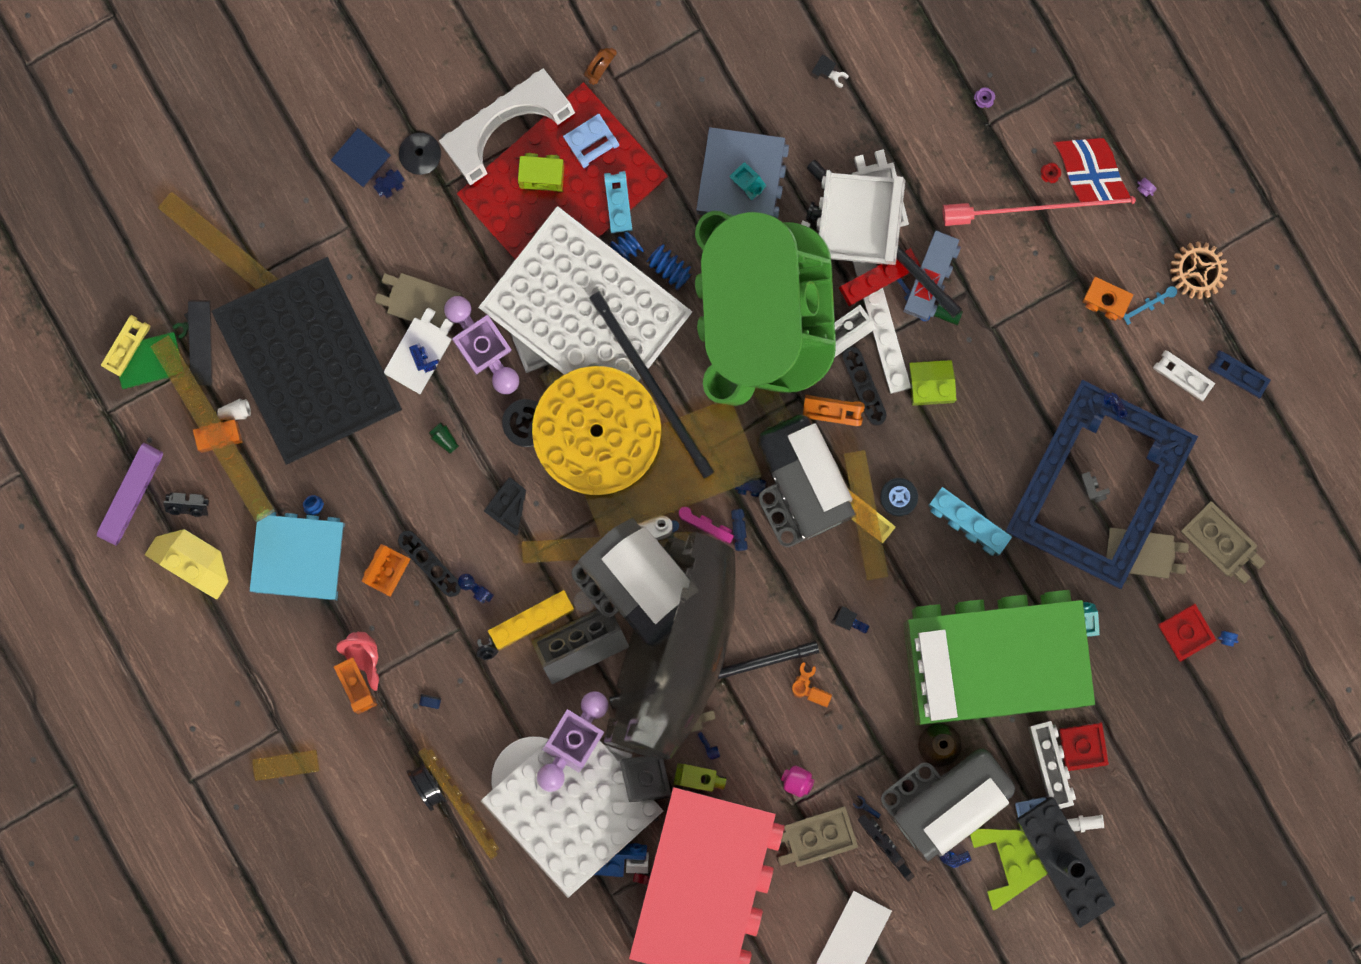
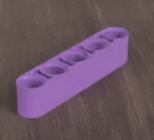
(130, 494)

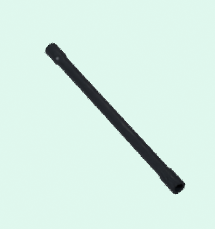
(944, 299)
(604, 310)
(798, 652)

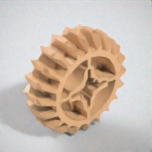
(1202, 280)

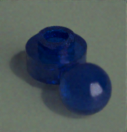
(467, 582)

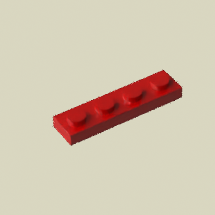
(874, 280)

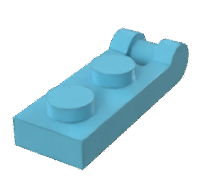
(618, 203)

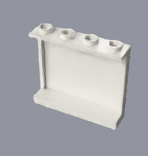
(861, 217)

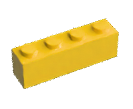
(531, 620)

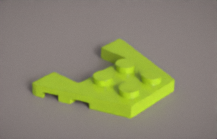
(1018, 860)

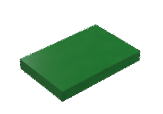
(144, 364)

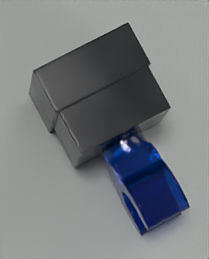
(846, 619)

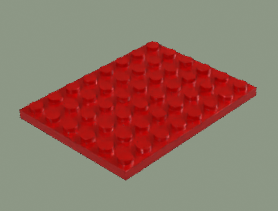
(517, 213)

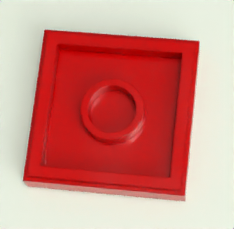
(1187, 632)
(1084, 746)

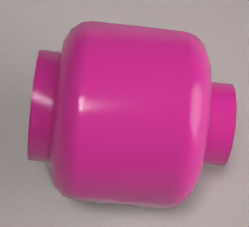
(797, 781)

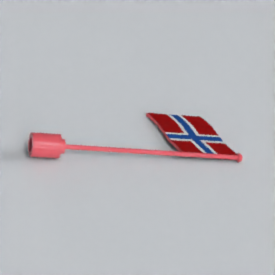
(1089, 170)

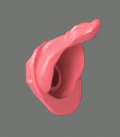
(365, 653)

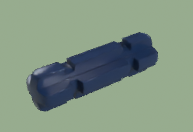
(739, 530)

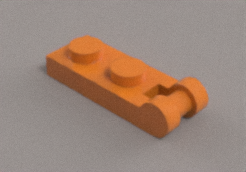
(833, 410)

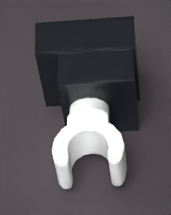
(825, 69)

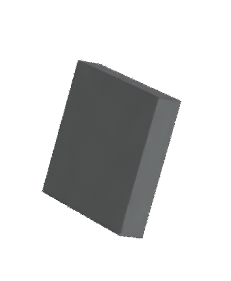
(645, 778)

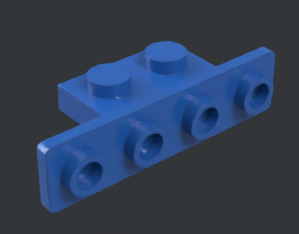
(615, 865)

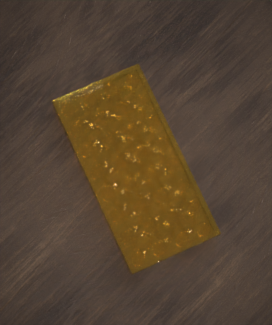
(674, 478)

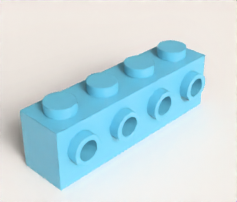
(969, 521)

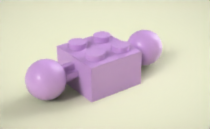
(481, 344)
(572, 741)

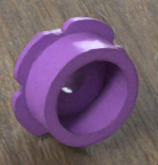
(979, 97)
(1146, 187)

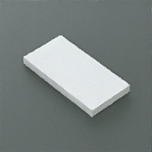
(855, 932)

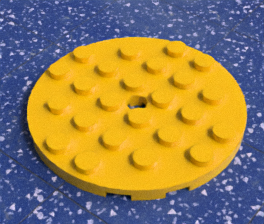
(564, 435)

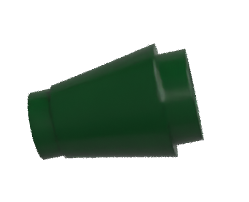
(443, 437)

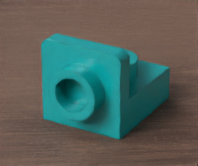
(748, 181)
(1091, 619)

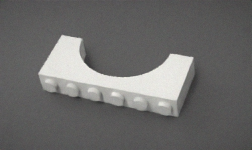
(533, 96)

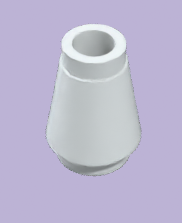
(236, 410)

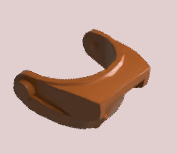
(607, 56)

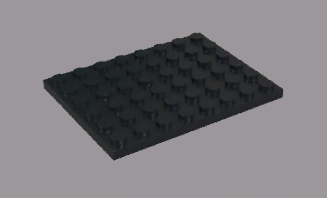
(306, 360)

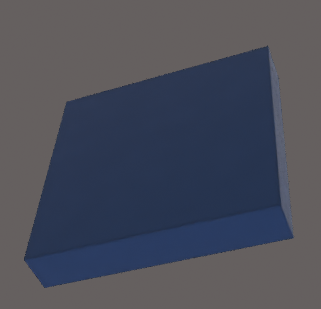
(360, 157)

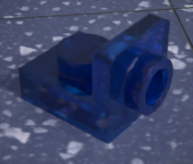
(420, 355)

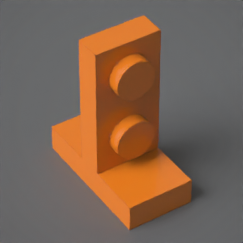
(355, 686)

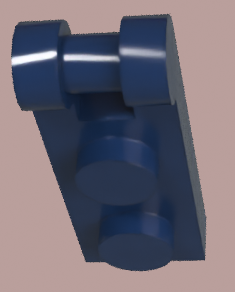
(1239, 374)

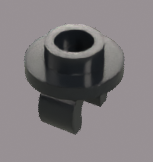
(488, 651)

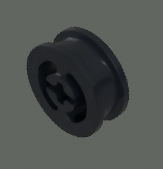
(518, 407)
(426, 786)

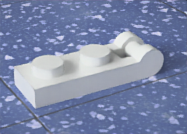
(1184, 376)

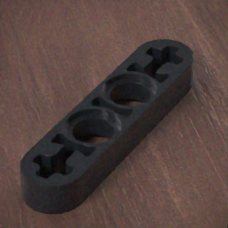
(861, 387)
(429, 564)

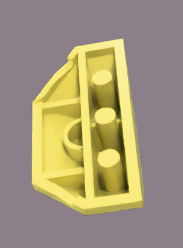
(190, 560)

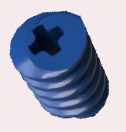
(626, 246)
(670, 267)

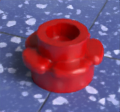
(1045, 173)

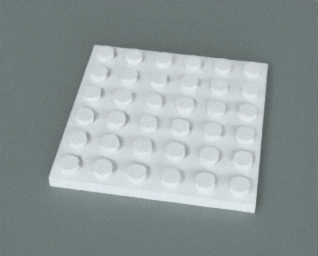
(578, 825)

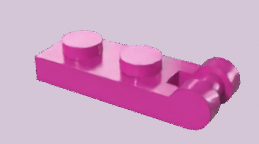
(705, 524)

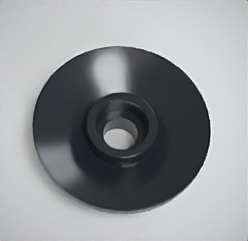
(420, 164)

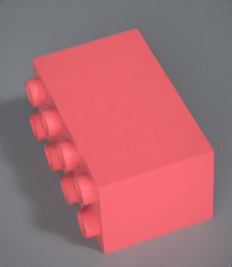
(705, 882)

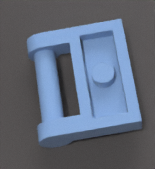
(588, 134)

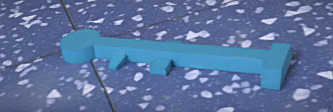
(1170, 292)

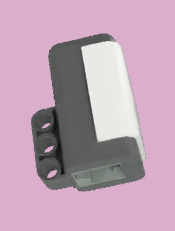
(949, 806)

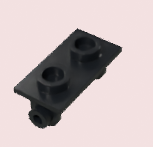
(196, 506)

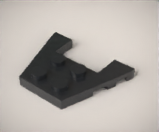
(886, 845)

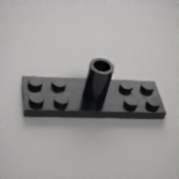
(1065, 862)

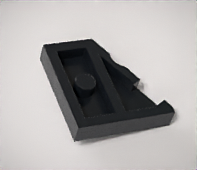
(507, 505)

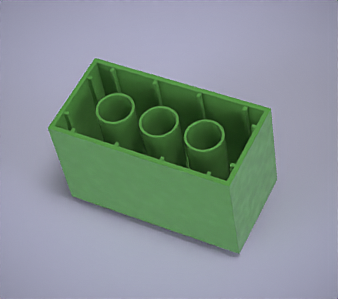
(1007, 657)

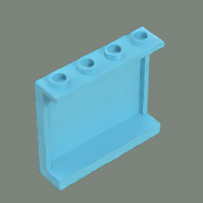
(297, 556)

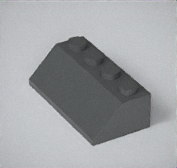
(579, 645)

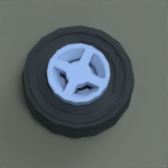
(905, 495)

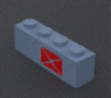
(937, 267)

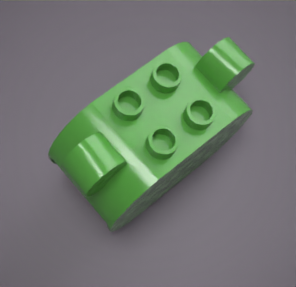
(763, 305)

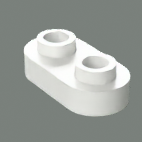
(658, 532)

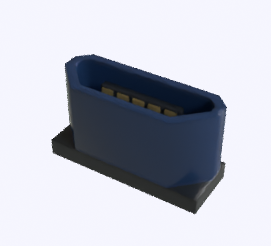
(430, 701)

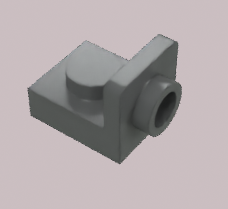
(1090, 485)

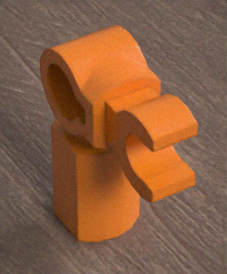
(801, 688)

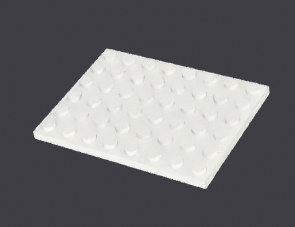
(549, 307)

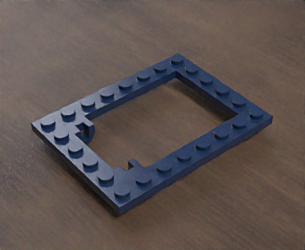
(1169, 451)

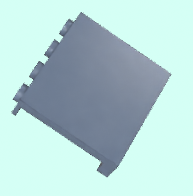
(728, 151)

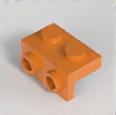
(385, 570)

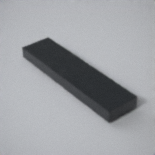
(200, 340)

